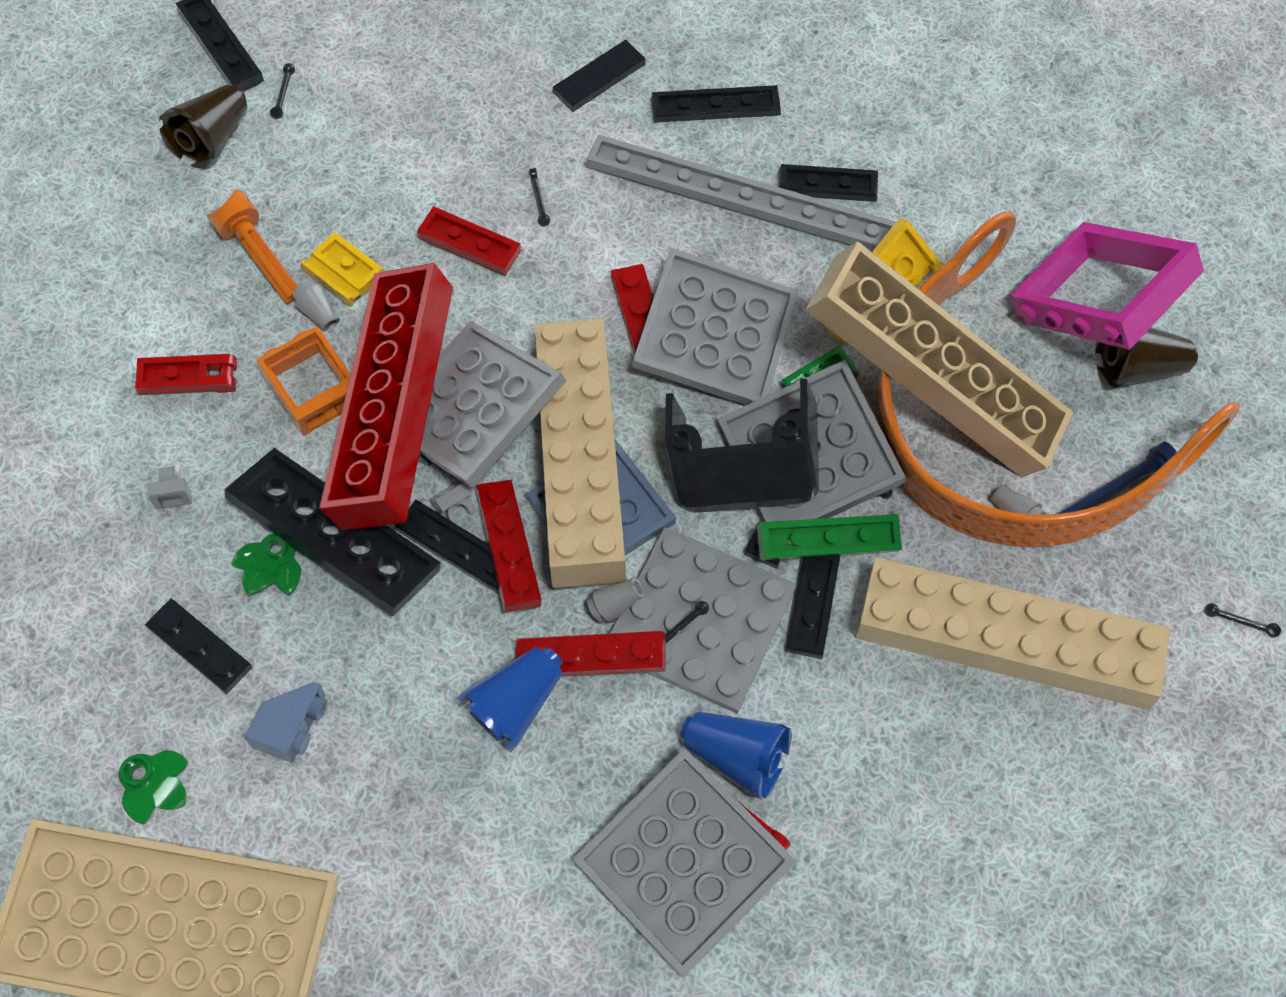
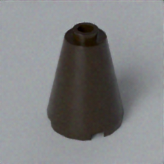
(203, 124)
(1151, 358)

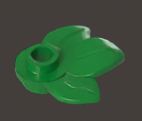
(265, 567)
(157, 788)

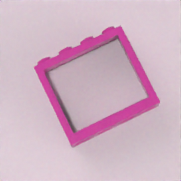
(1173, 259)

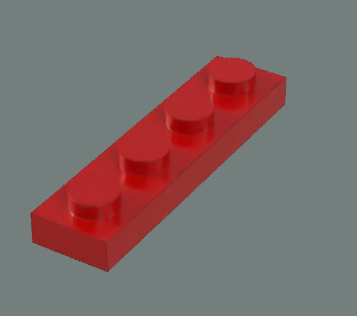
(508, 546)
(603, 652)

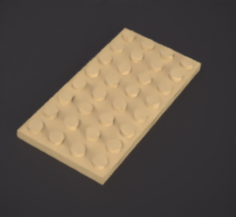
(158, 919)

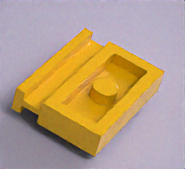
(341, 268)

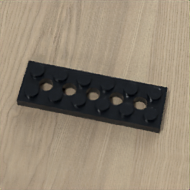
(331, 550)

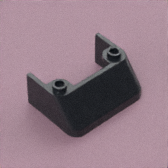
(746, 473)

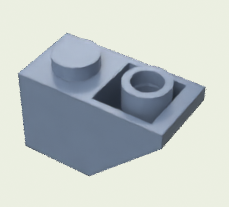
(284, 722)

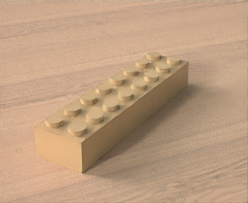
(939, 360)
(580, 458)
(1014, 633)

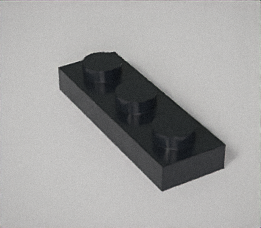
(198, 646)

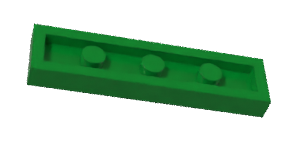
(829, 537)

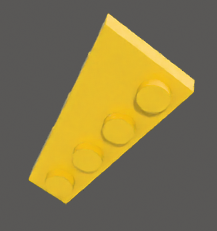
(906, 254)

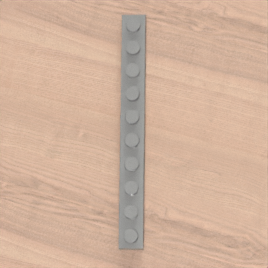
(737, 193)

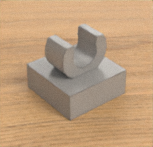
(169, 491)
(452, 497)

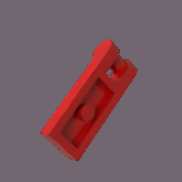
(185, 374)

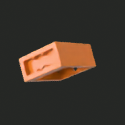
(323, 406)

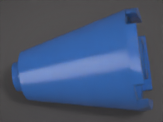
(514, 695)
(739, 748)

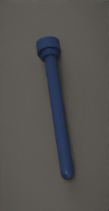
(1154, 461)

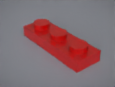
(469, 240)
(634, 299)

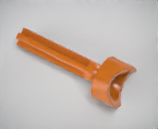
(238, 219)

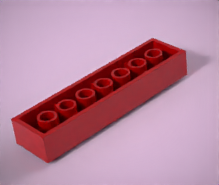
(387, 399)

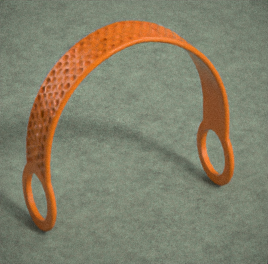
(1006, 526)

